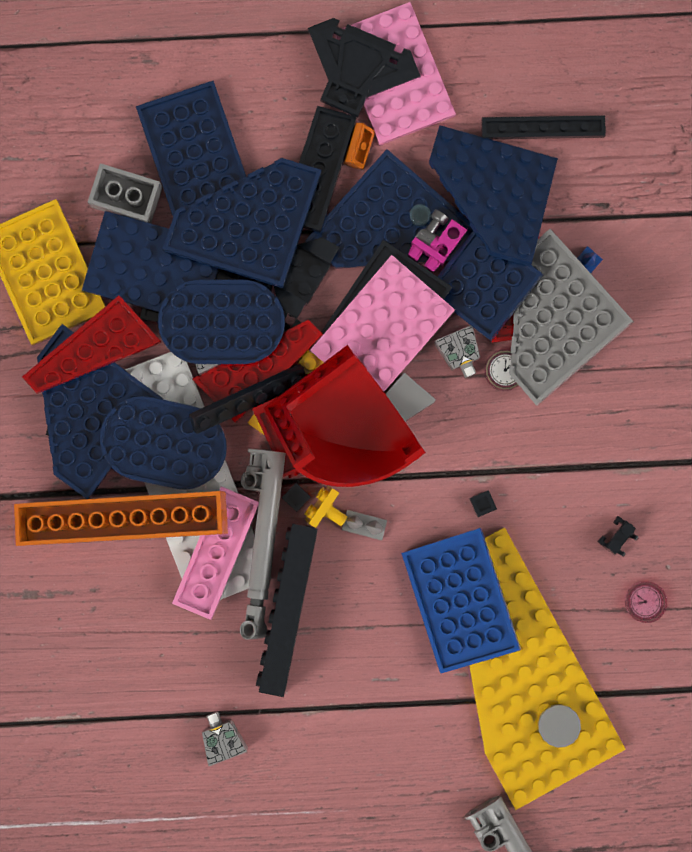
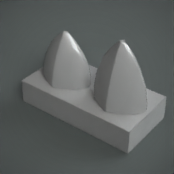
(364, 525)

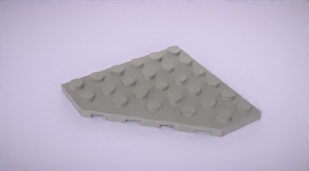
(560, 321)

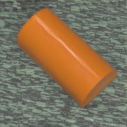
(359, 146)

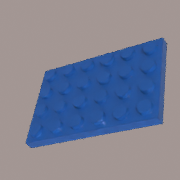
(461, 601)

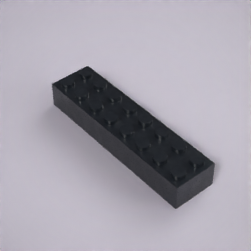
(288, 609)

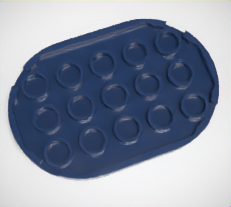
(221, 322)
(156, 443)

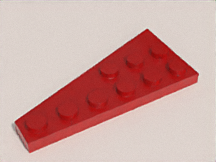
(101, 341)
(231, 378)

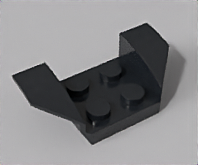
(305, 274)

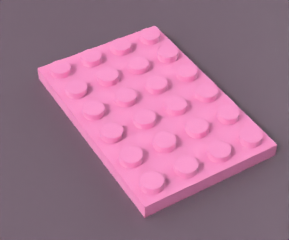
(416, 102)
(386, 322)

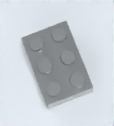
(125, 193)

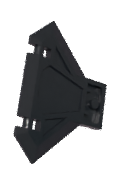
(358, 65)

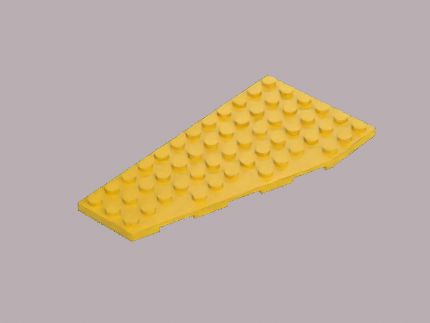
(523, 684)

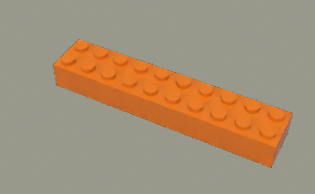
(121, 518)

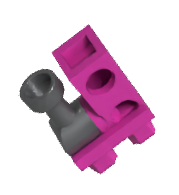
(433, 246)

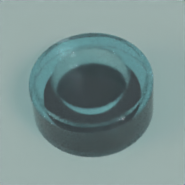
(420, 215)

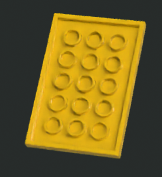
(45, 272)

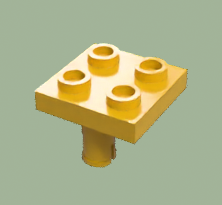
(324, 508)

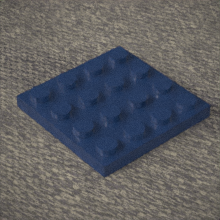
(485, 286)

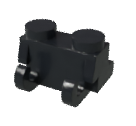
(619, 538)

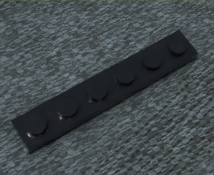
(543, 127)
(245, 399)

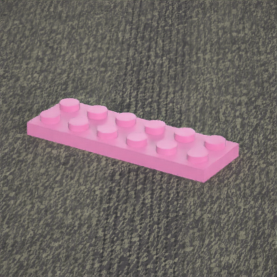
(215, 558)

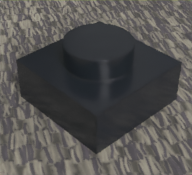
(296, 497)
(483, 503)

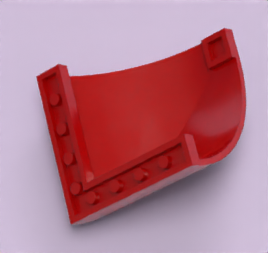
(342, 425)

